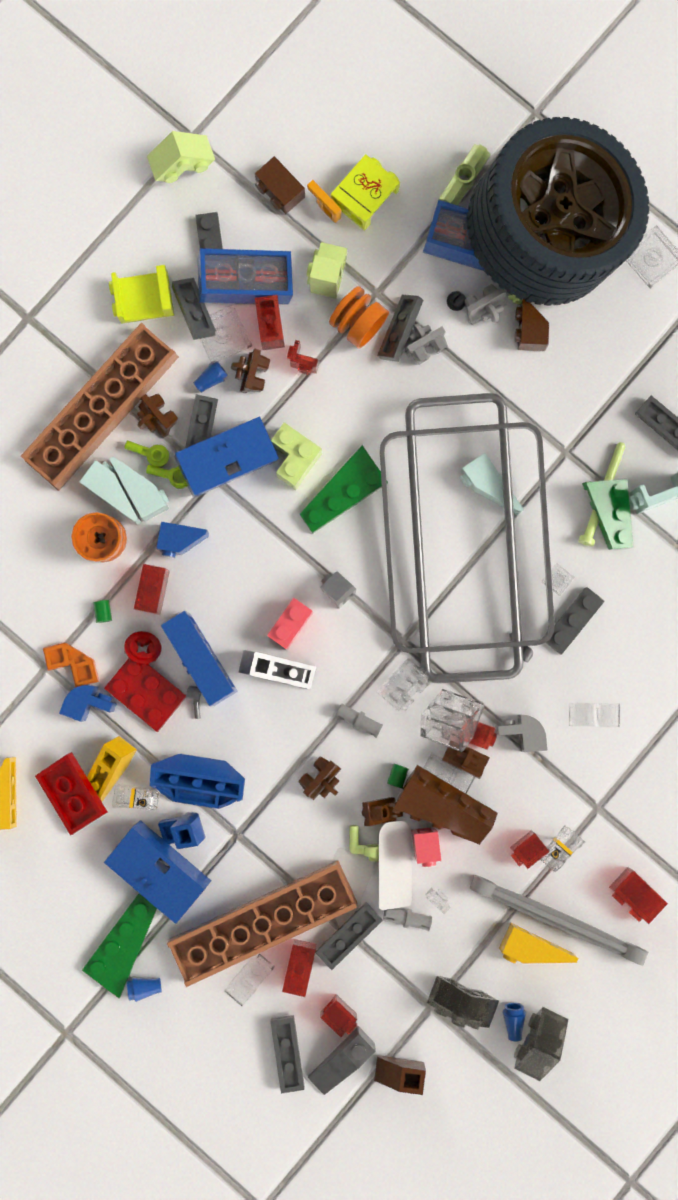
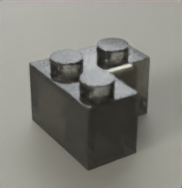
(462, 1004)
(542, 1045)

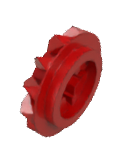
(142, 639)

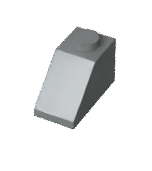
(337, 588)

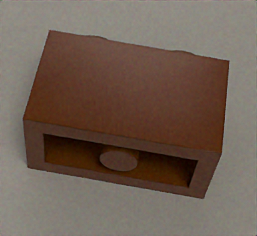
(279, 185)

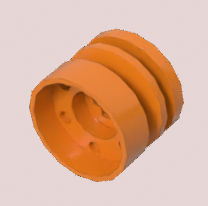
(355, 314)
(86, 537)

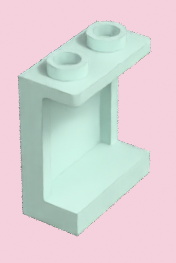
(641, 501)

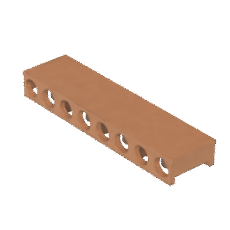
(100, 407)
(262, 923)

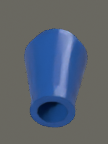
(211, 376)
(142, 988)
(514, 1020)

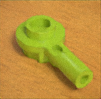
(156, 455)
(174, 475)

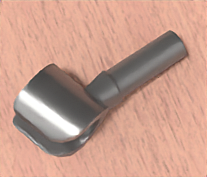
(527, 651)
(194, 693)

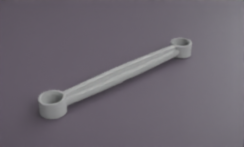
(559, 919)

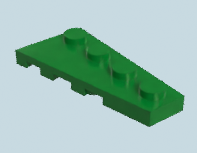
(346, 489)
(118, 952)

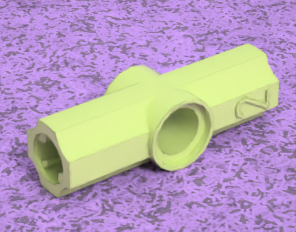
(471, 168)

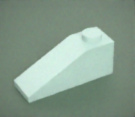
(486, 481)
(108, 487)
(143, 493)

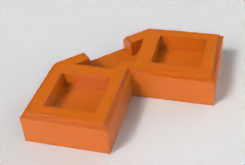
(65, 655)

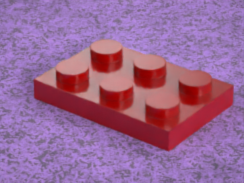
(146, 693)
(71, 793)

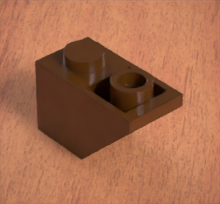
(533, 328)
(400, 1074)

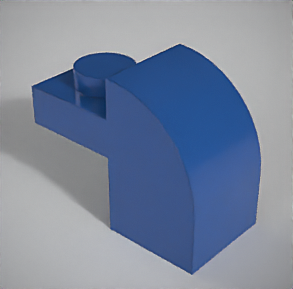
(80, 699)
(183, 830)

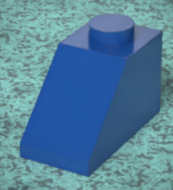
(179, 539)

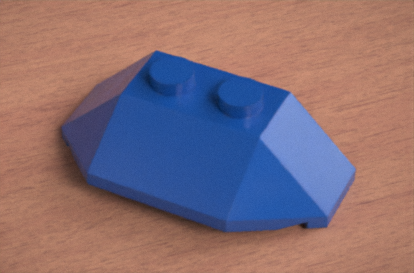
(197, 781)

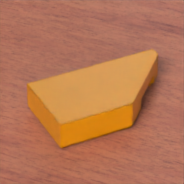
(325, 203)

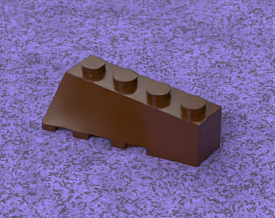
(444, 806)

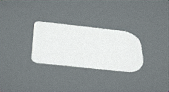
(395, 865)
(358, 873)

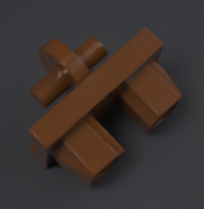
(254, 362)
(153, 418)
(468, 761)
(324, 781)
(379, 811)

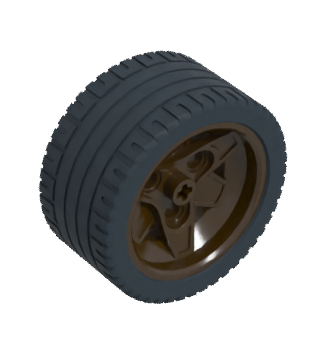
(596, 191)

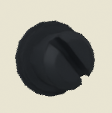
(456, 301)

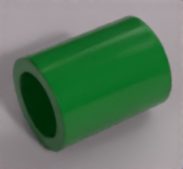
(102, 611)
(397, 776)

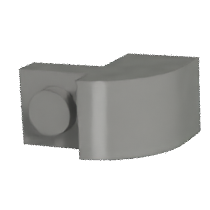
(530, 732)

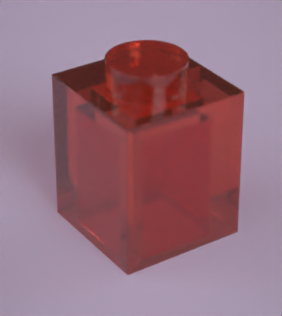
(528, 850)
(339, 1016)

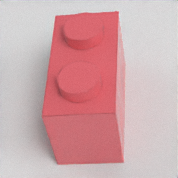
(290, 623)
(426, 846)

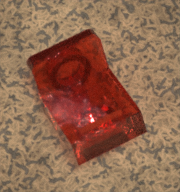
(301, 362)
(484, 736)

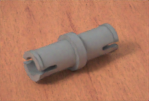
(359, 720)
(408, 918)

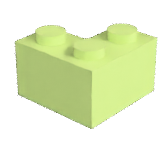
(180, 153)
(326, 269)
(300, 454)

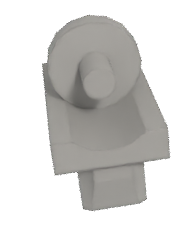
(486, 307)
(417, 348)

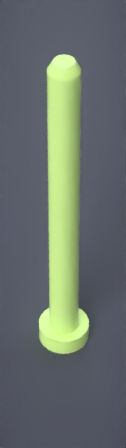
(587, 538)

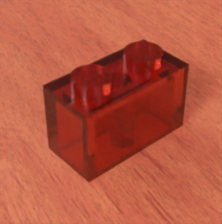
(269, 322)
(151, 589)
(638, 895)
(299, 968)

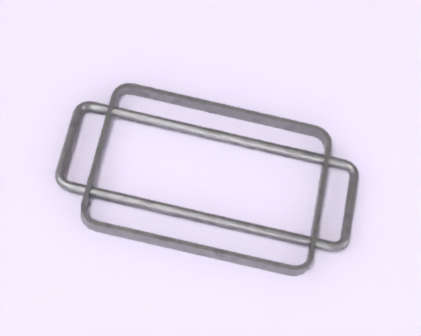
(503, 428)

